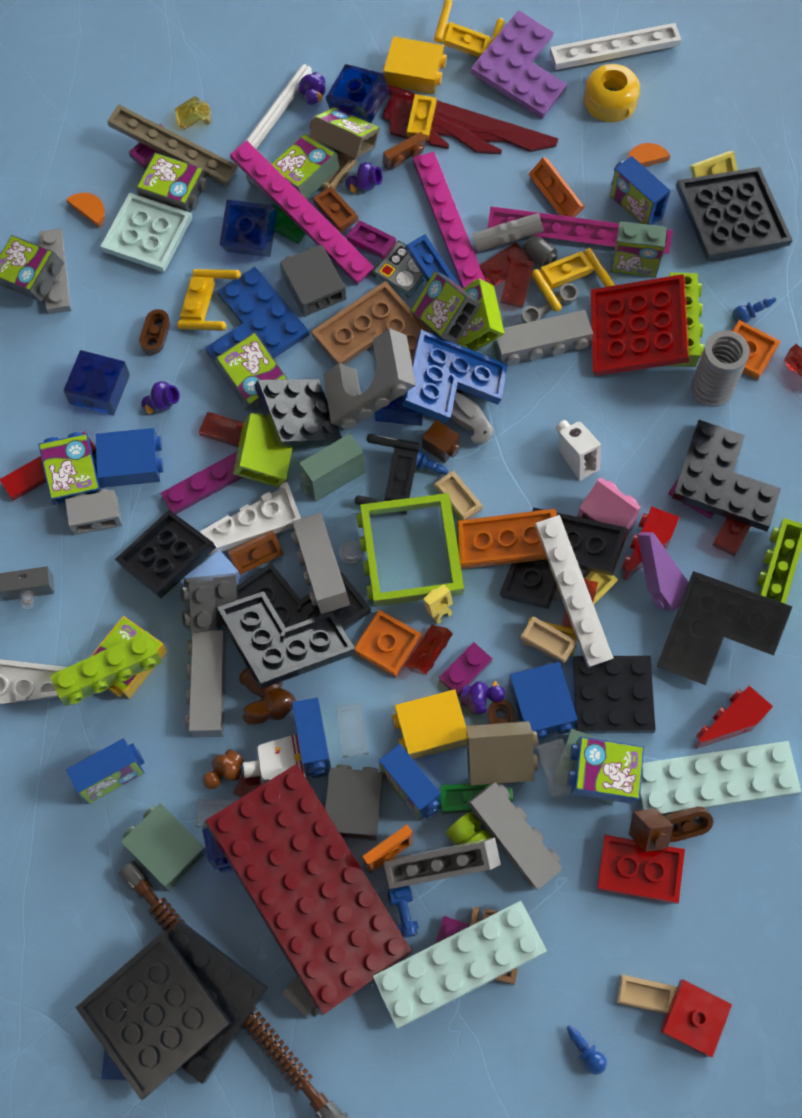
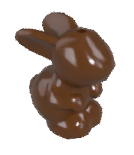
(274, 701)

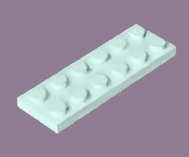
(719, 778)
(459, 964)

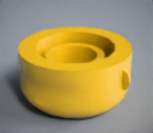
(607, 104)

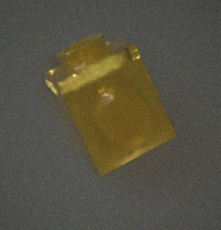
(192, 112)

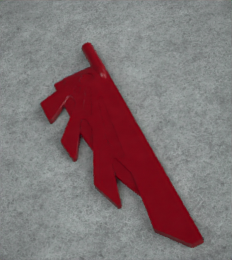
(464, 125)

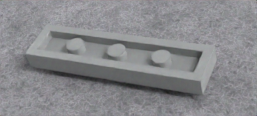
(58, 296)

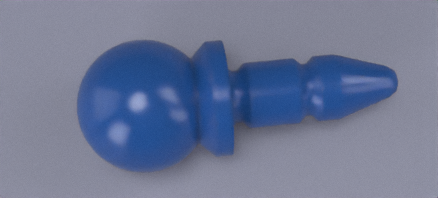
(744, 312)
(429, 464)
(593, 1060)

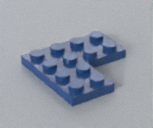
(259, 311)
(443, 368)

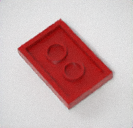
(641, 874)

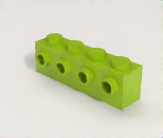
(694, 311)
(781, 561)
(106, 669)

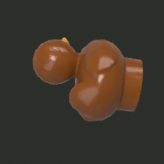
(223, 766)

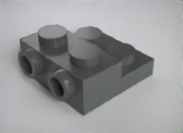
(202, 598)

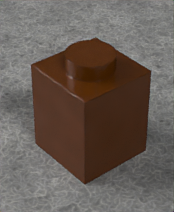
(441, 441)
(650, 830)

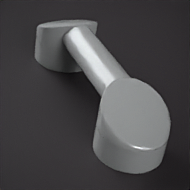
(566, 296)

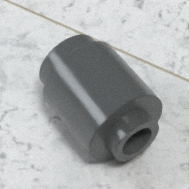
(540, 251)

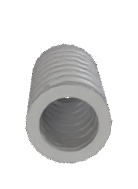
(720, 368)

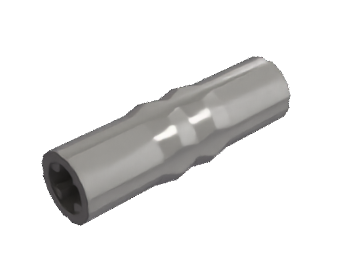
(508, 232)

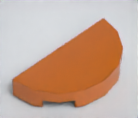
(649, 154)
(89, 206)

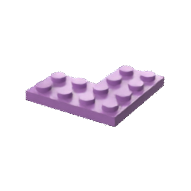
(510, 66)

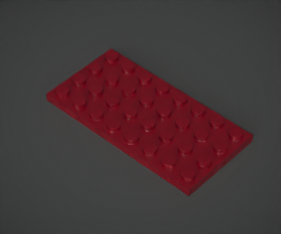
(308, 888)

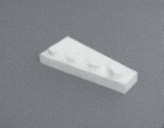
(272, 512)
(26, 681)

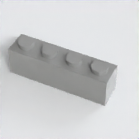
(544, 338)
(320, 562)
(207, 684)
(515, 836)
(442, 863)

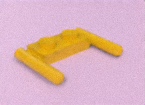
(462, 37)
(566, 271)
(199, 297)

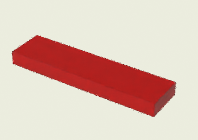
(27, 477)

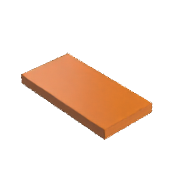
(501, 539)

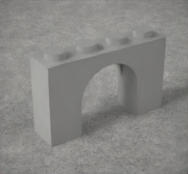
(392, 379)

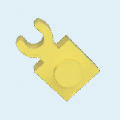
(438, 603)

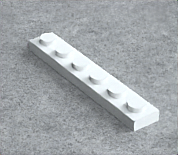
(615, 46)
(573, 591)

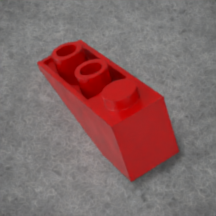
(663, 527)
(739, 718)

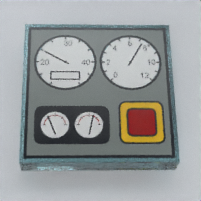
(399, 271)

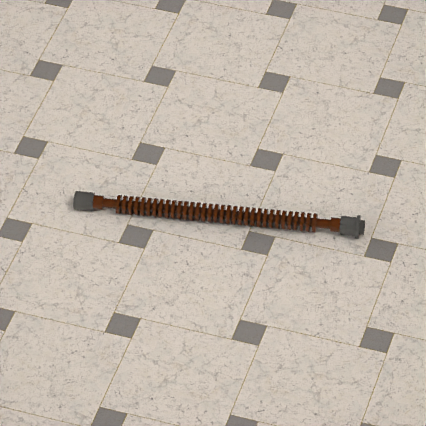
(165, 915)

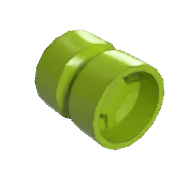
(467, 830)

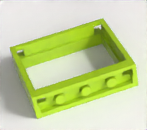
(414, 594)

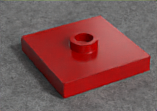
(696, 1018)

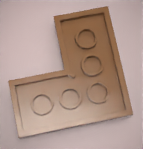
(356, 326)

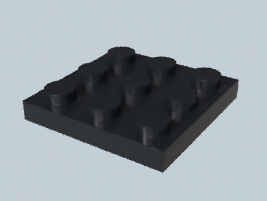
(297, 412)
(165, 553)
(614, 695)

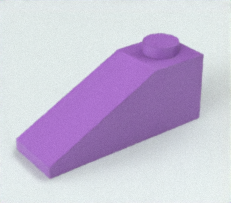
(662, 575)

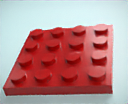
(639, 325)

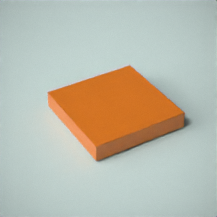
(761, 348)
(387, 643)
(388, 849)

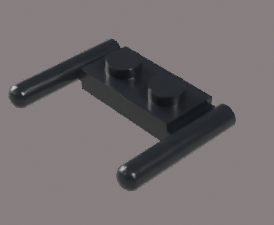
(401, 469)

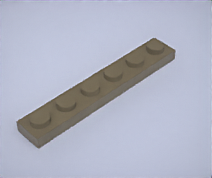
(171, 144)

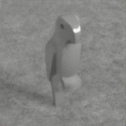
(470, 417)

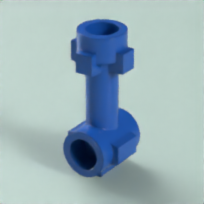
(400, 897)

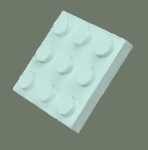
(146, 232)

